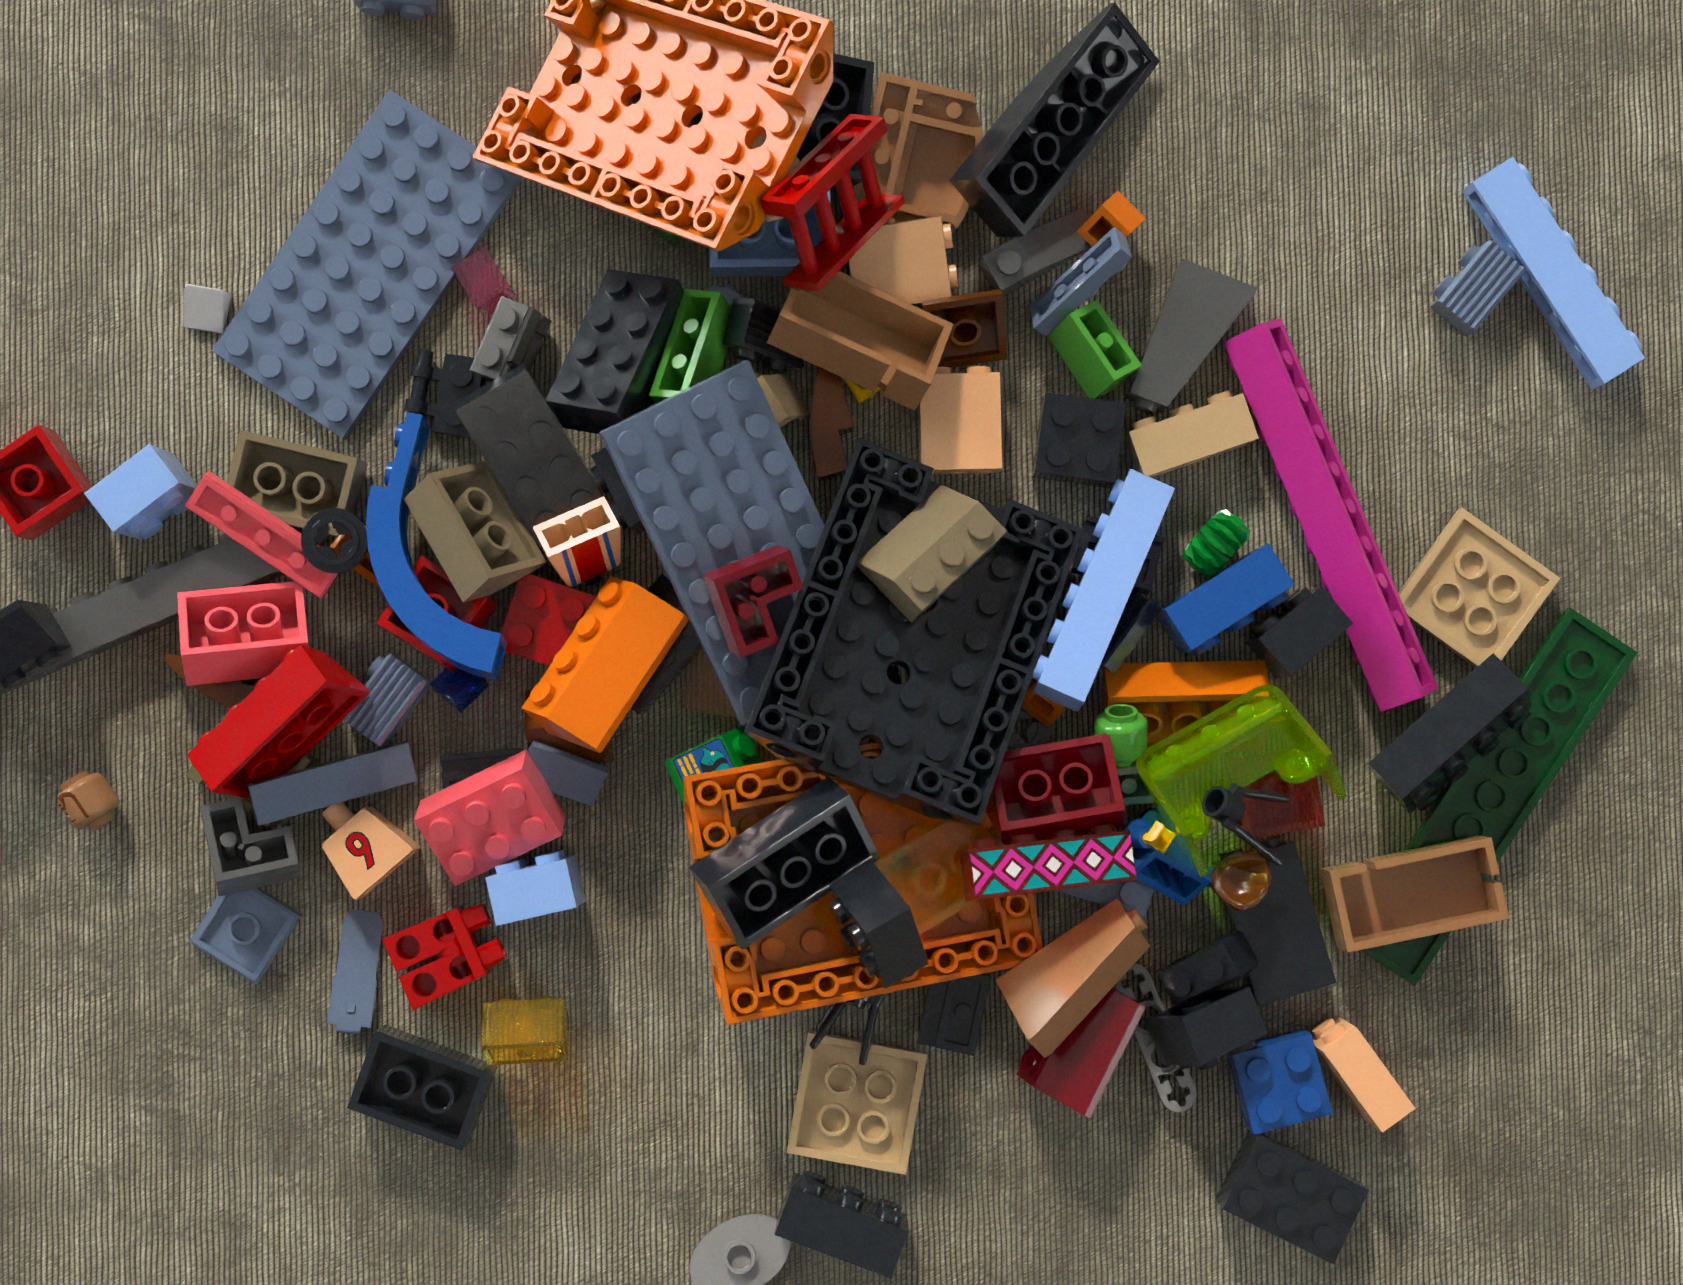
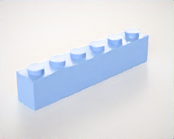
(1554, 273)
(1103, 590)

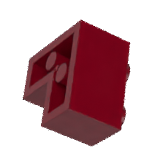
(741, 595)

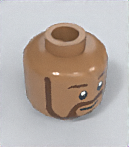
(87, 800)

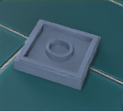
(246, 931)

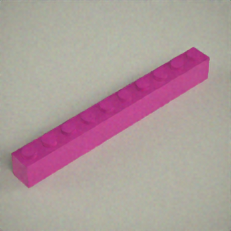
(1330, 514)

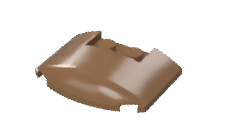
(924, 145)

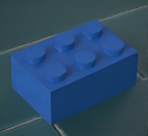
(1226, 601)

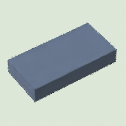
(568, 773)

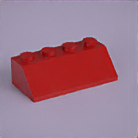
(277, 722)

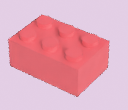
(239, 630)
(490, 818)

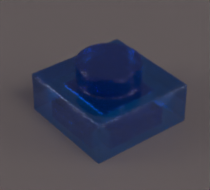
(458, 687)

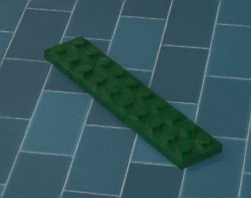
(1494, 798)

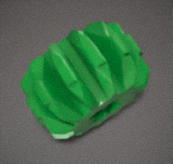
(1216, 543)

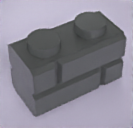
(510, 339)

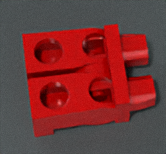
(456, 951)

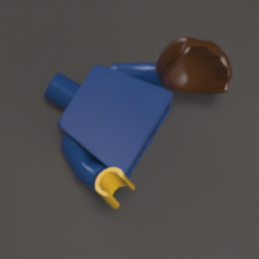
(1162, 865)

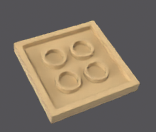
(1475, 590)
(854, 1109)

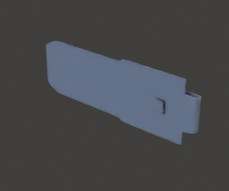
(356, 972)

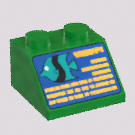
(720, 753)

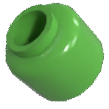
(1126, 731)

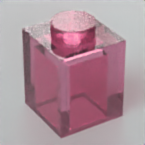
(483, 281)

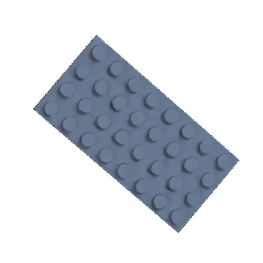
(366, 265)
(713, 490)

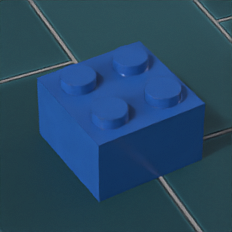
(1279, 1082)

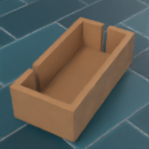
(863, 337)
(1414, 893)

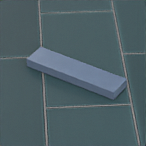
(332, 782)

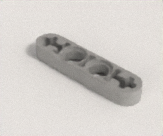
(1146, 1045)

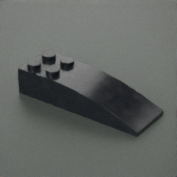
(1054, 124)

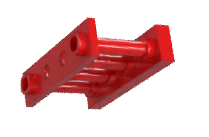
(808, 186)

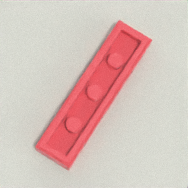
(257, 531)

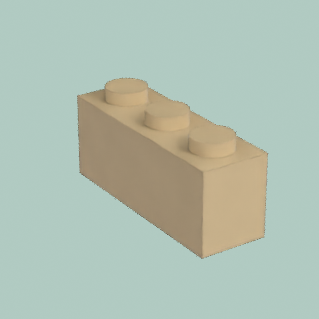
(1191, 434)

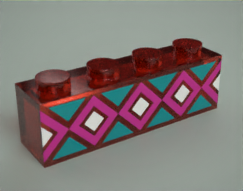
(1047, 864)

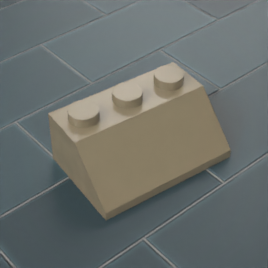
(295, 478)
(473, 530)
(931, 550)

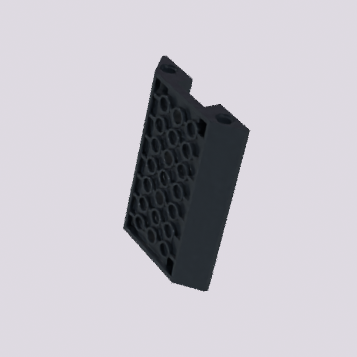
(963, 659)

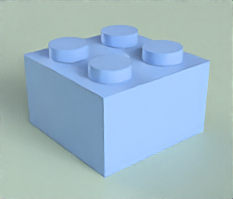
(142, 493)
(535, 889)

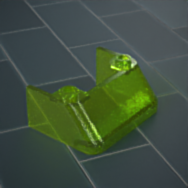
(1229, 747)

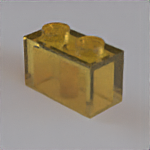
(525, 1031)

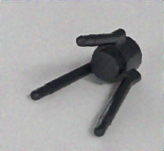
(1228, 809)
(834, 1011)

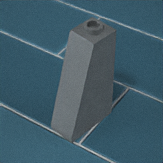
(1187, 328)

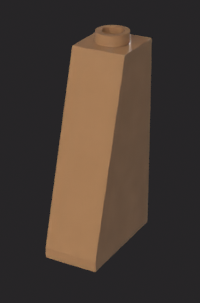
(1073, 974)

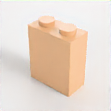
(908, 260)
(962, 422)
(1360, 1073)

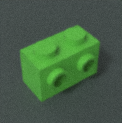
(1094, 350)

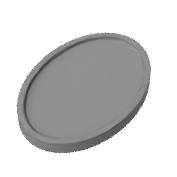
(739, 1252)

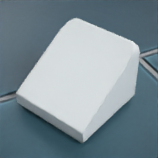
(205, 308)

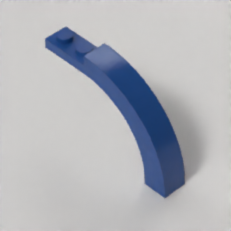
(451, 639)

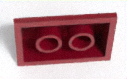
(1058, 788)
(1087, 1057)

